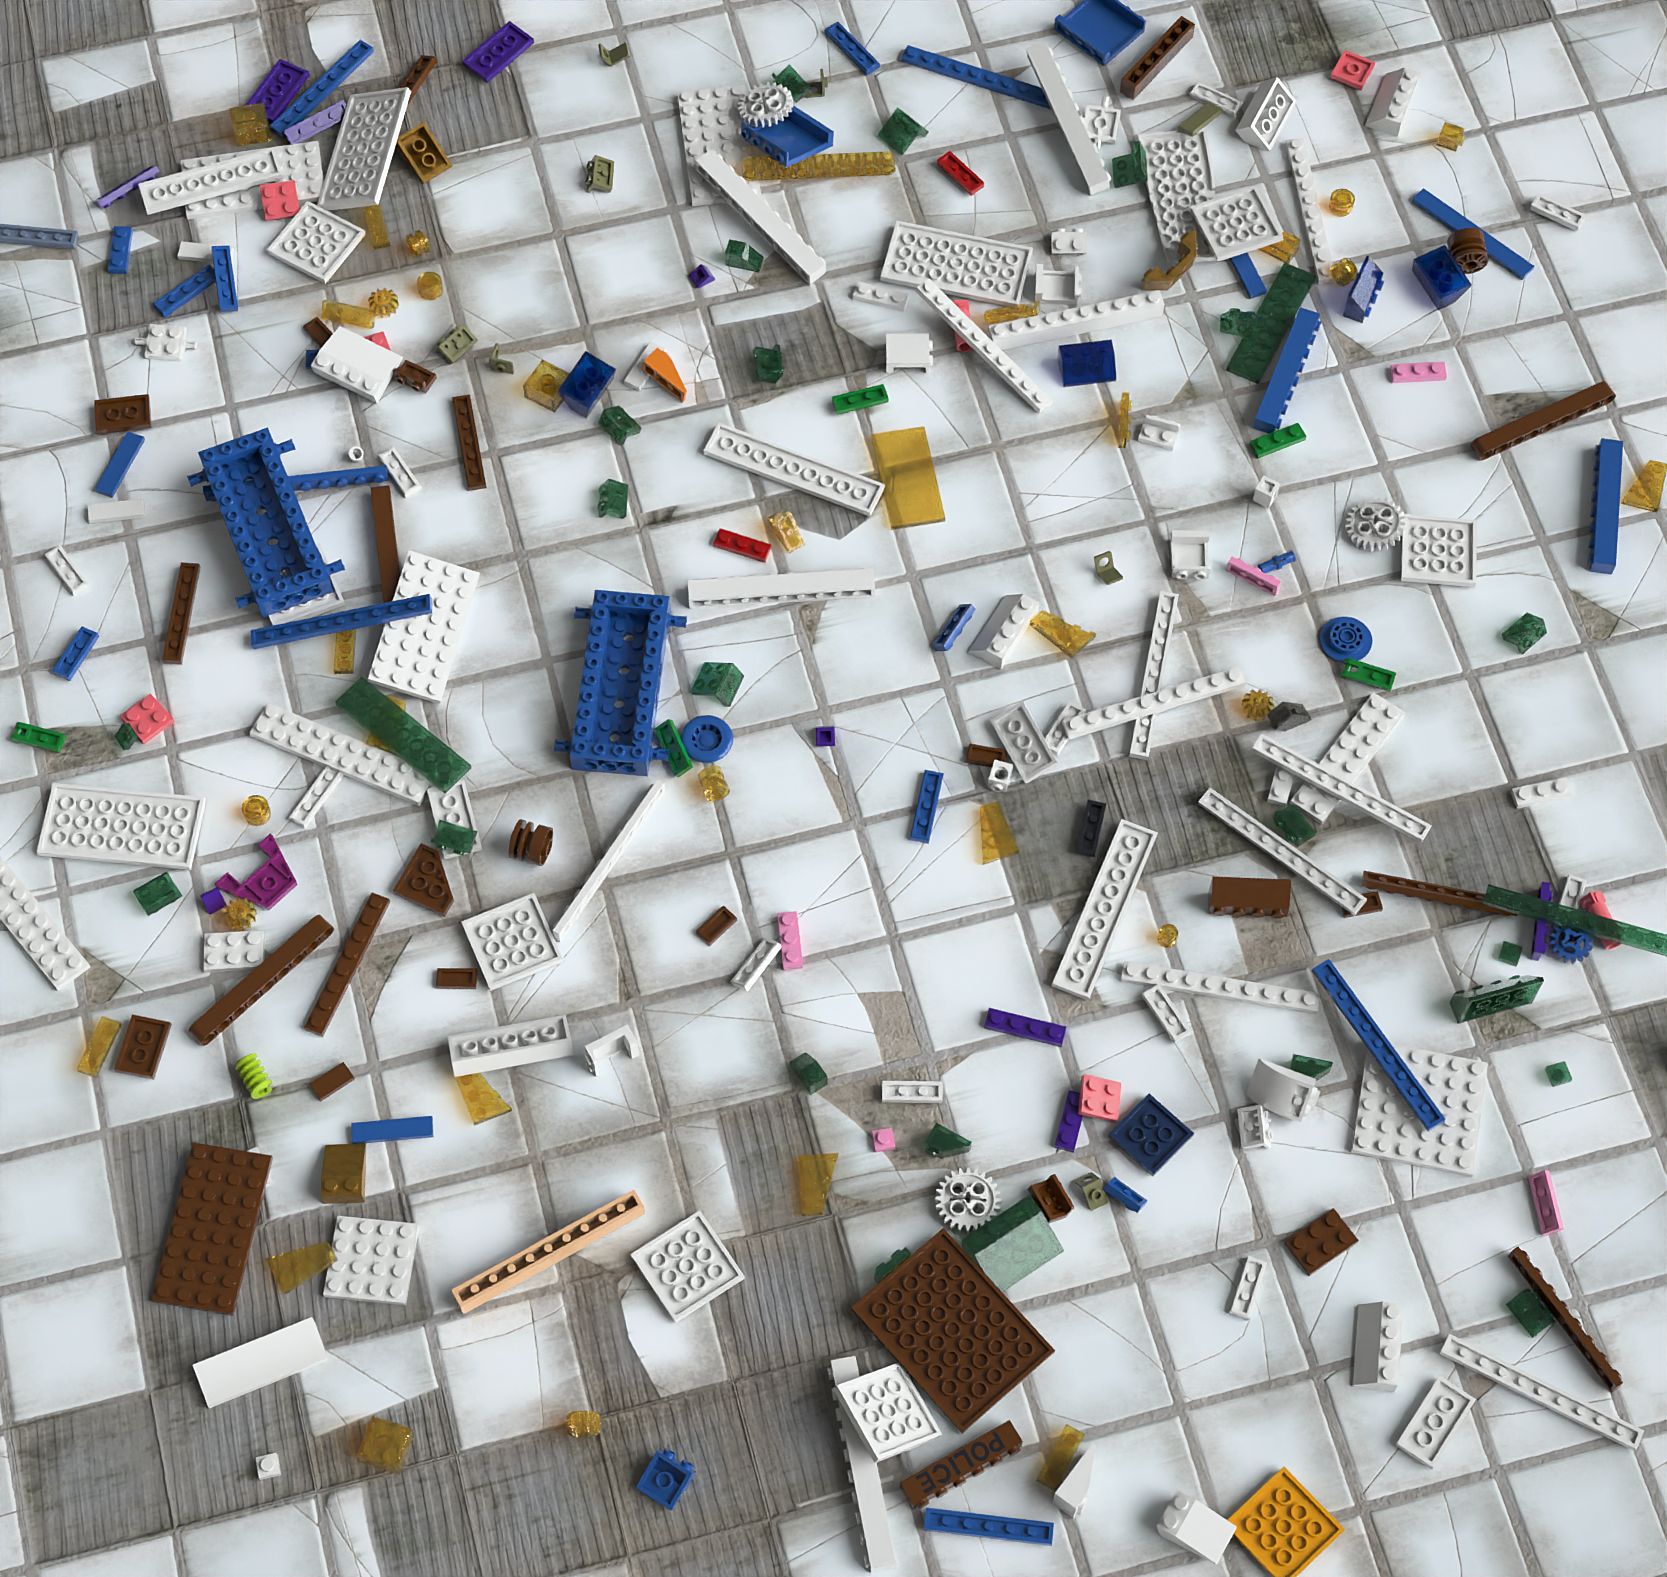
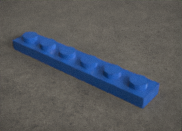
(988, 1526)

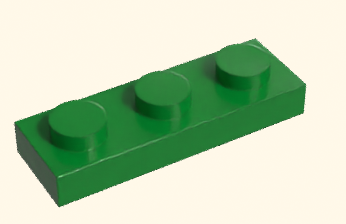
(860, 399)
(1277, 440)
(671, 740)

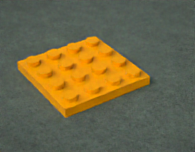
(1284, 1526)

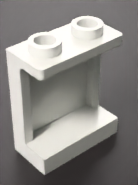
(1057, 286)
(908, 351)
(1189, 554)
(609, 1046)

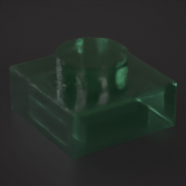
(126, 736)
(1510, 953)
(1558, 1074)

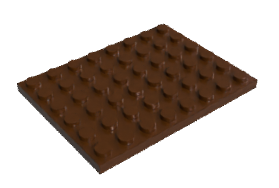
(952, 1330)

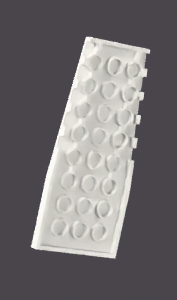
(1178, 178)

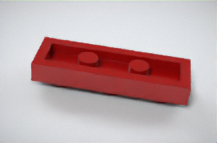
(960, 173)
(742, 545)

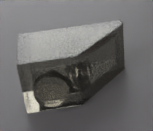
(1288, 716)

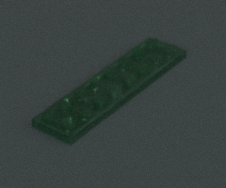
(1277, 313)
(403, 735)

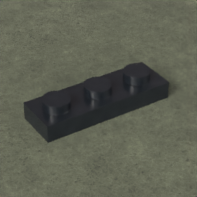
(1091, 828)

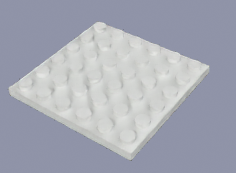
(1392, 1131)

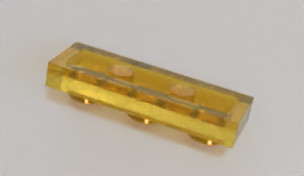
(376, 226)
(348, 314)
(1125, 420)
(345, 652)
(99, 1046)
(1060, 1457)

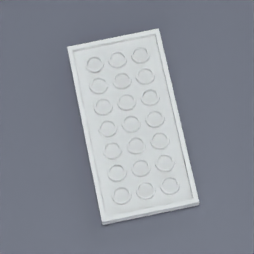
(713, 122)
(364, 149)
(297, 163)
(957, 263)
(420, 650)
(121, 826)

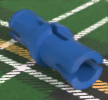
(1287, 558)

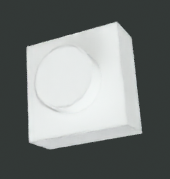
(268, 1466)

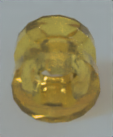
(1166, 940)

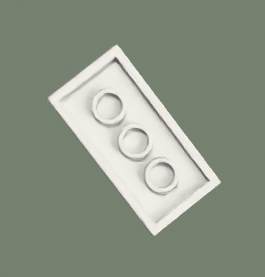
(1024, 742)
(454, 808)
(1435, 1422)

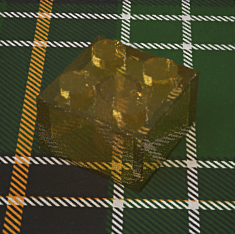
(250, 124)
(544, 385)
(385, 1445)

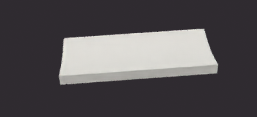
(510, 1045)
(260, 1362)

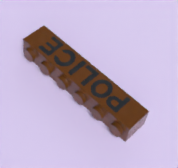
(1157, 58)
(961, 1464)

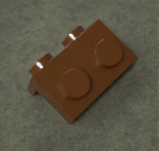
(414, 376)
(1051, 1199)

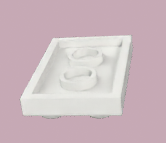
(233, 951)

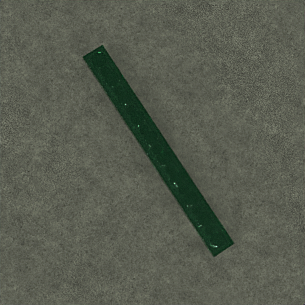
(1576, 919)

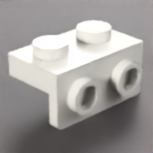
(1068, 242)

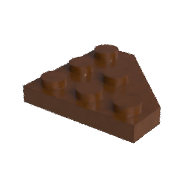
(426, 882)

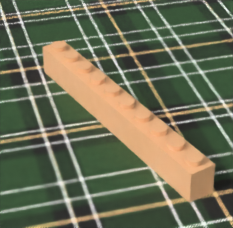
(548, 1251)

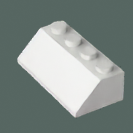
(1393, 101)
(1266, 114)
(1005, 629)
(1378, 1346)

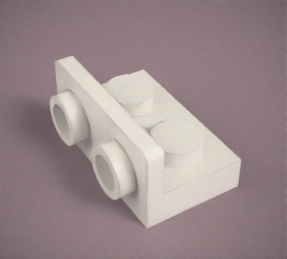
(1159, 432)
(1254, 1127)

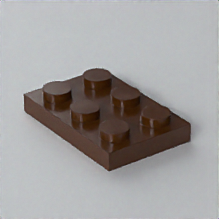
(122, 414)
(142, 1046)
(1321, 1242)

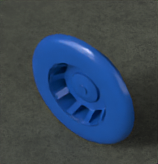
(1348, 634)
(706, 744)

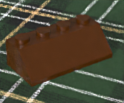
(1249, 897)

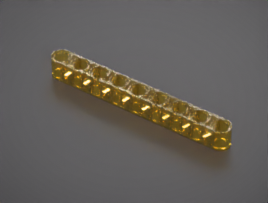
(820, 166)

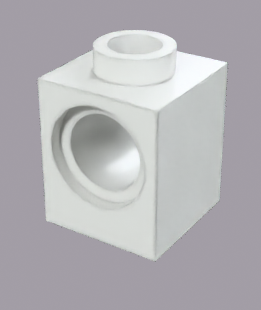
(1266, 491)
(1000, 769)

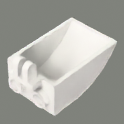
(1283, 1090)

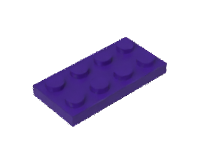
(498, 51)
(279, 88)

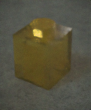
(1451, 137)

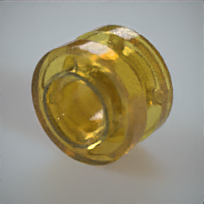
(1341, 202)
(418, 243)
(1344, 272)
(430, 285)
(256, 802)

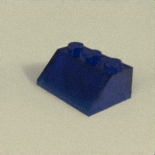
(1440, 277)
(1364, 291)
(1087, 363)
(586, 384)

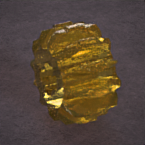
(383, 302)
(1257, 711)
(238, 907)
(583, 1423)

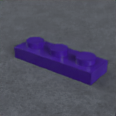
(1069, 1123)

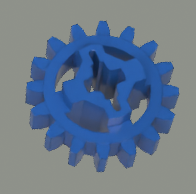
(1574, 950)

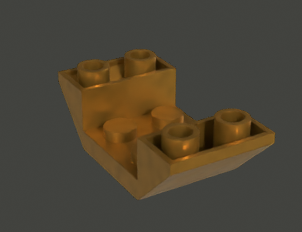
(1157, 280)

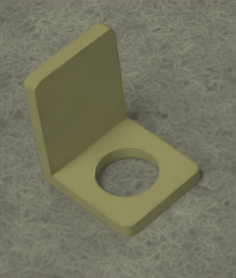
(615, 55)
(819, 85)
(499, 364)
(1107, 573)
(1093, 1190)

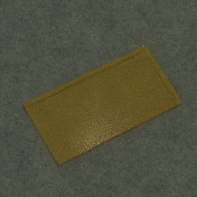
(908, 477)

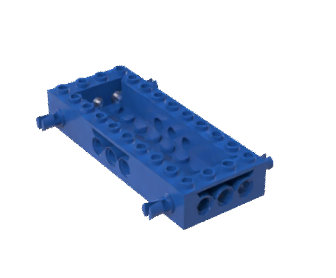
(259, 459)
(602, 684)

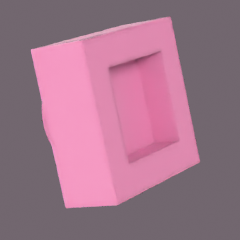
(883, 1140)

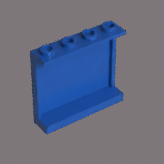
(1101, 28)
(790, 139)

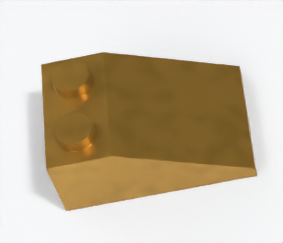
(422, 153)
(343, 1173)

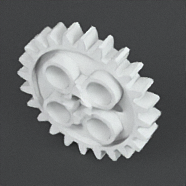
(752, 107)
(1375, 523)
(967, 1182)

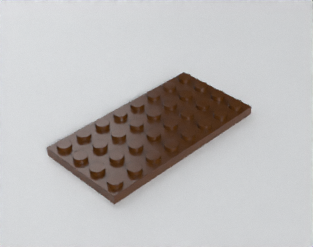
(212, 1229)

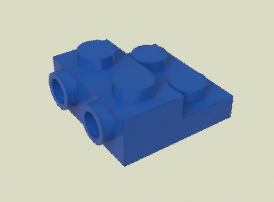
(666, 1478)

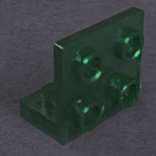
(901, 131)
(1131, 167)
(718, 680)

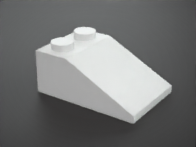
(1073, 1492)
(1195, 1527)

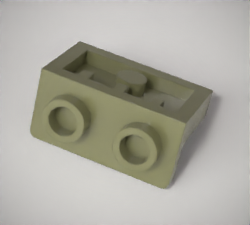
(600, 174)
(457, 344)

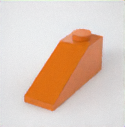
(662, 370)

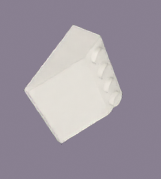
(356, 364)

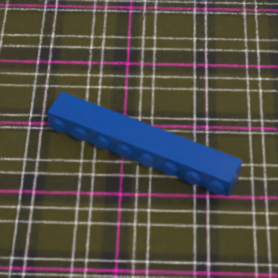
(1286, 371)
(1606, 506)

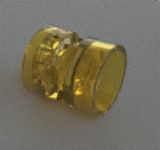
(713, 781)

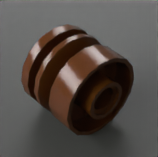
(1468, 249)
(534, 843)

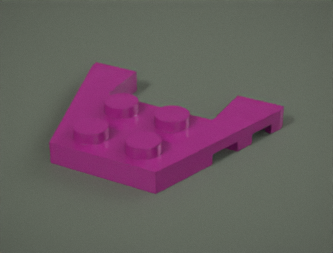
(268, 883)

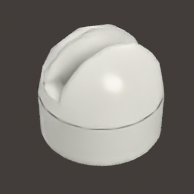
(359, 452)

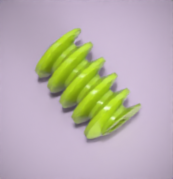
(253, 1076)

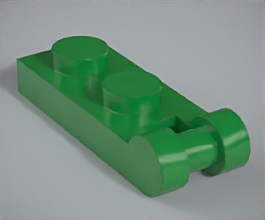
(1368, 674)
(38, 737)

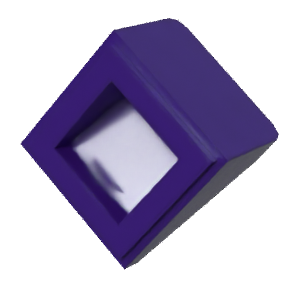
(701, 276)
(825, 736)
(213, 900)

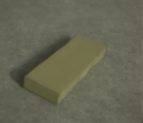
(1199, 119)

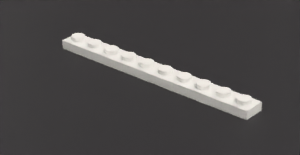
(1310, 210)
(983, 346)
(1154, 671)
(1154, 703)
(1341, 788)
(1282, 851)
(604, 865)
(1220, 987)
(1542, 1392)

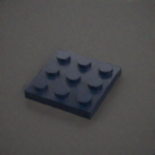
(1151, 1135)

